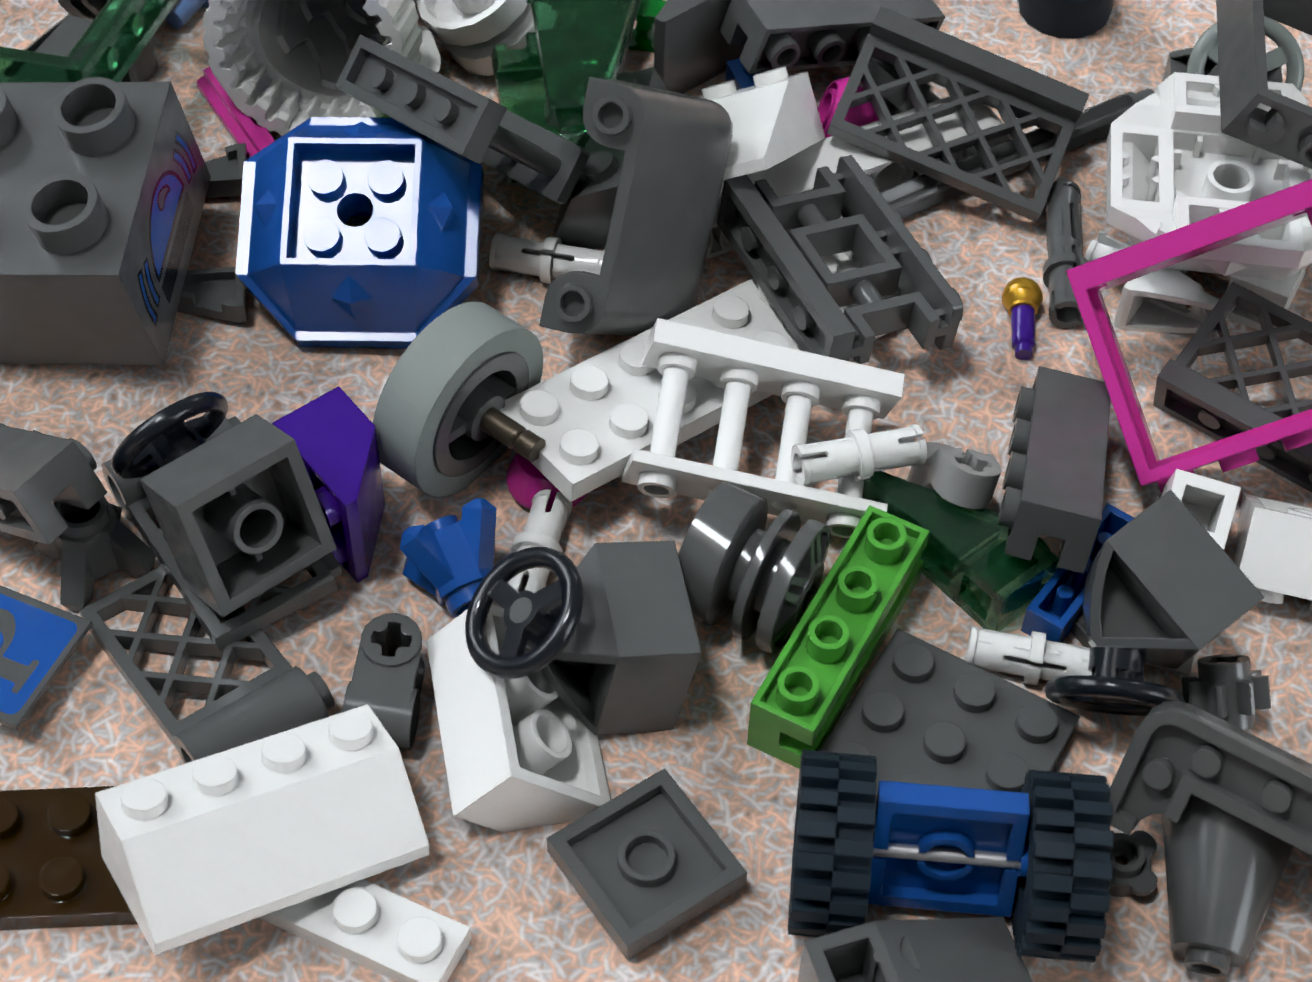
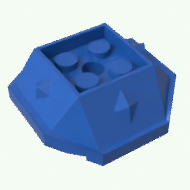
(367, 281)

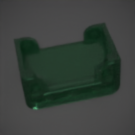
(552, 72)

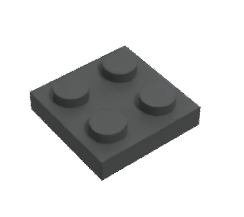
(646, 863)

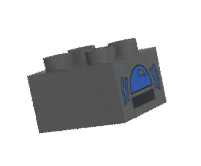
(94, 220)

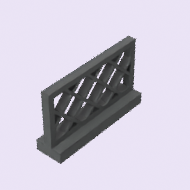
(1017, 92)
(1223, 413)

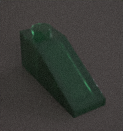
(967, 552)

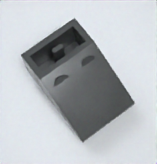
(915, 952)

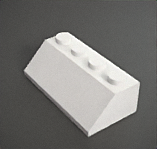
(259, 827)

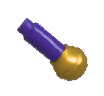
(1022, 300)

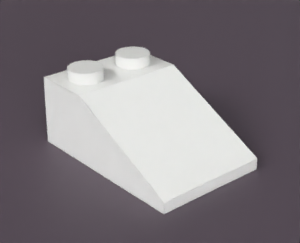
(768, 119)

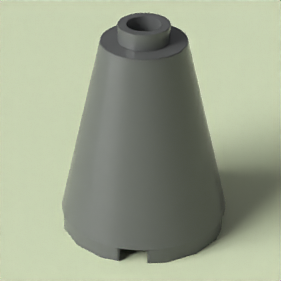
(1218, 885)

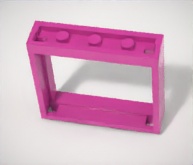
(1156, 254)

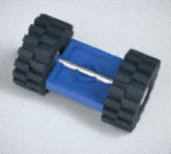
(953, 853)

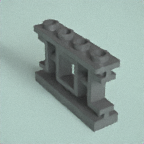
(803, 287)

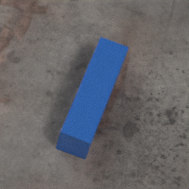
(1062, 596)

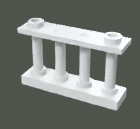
(741, 369)

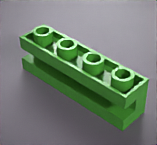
(837, 637)

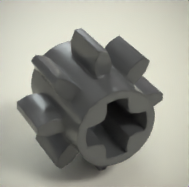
(1228, 689)

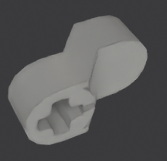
(958, 476)

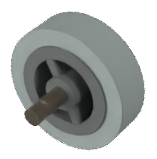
(445, 397)

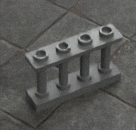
(462, 119)

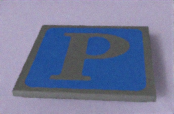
(33, 650)

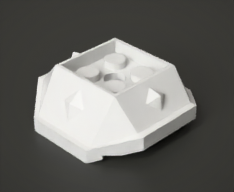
(1178, 168)

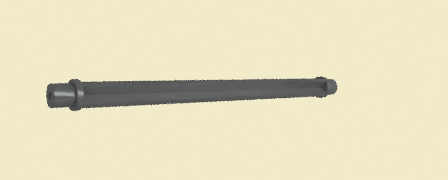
(927, 192)

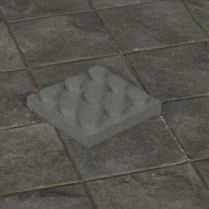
(949, 722)

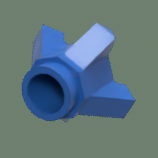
(452, 554)

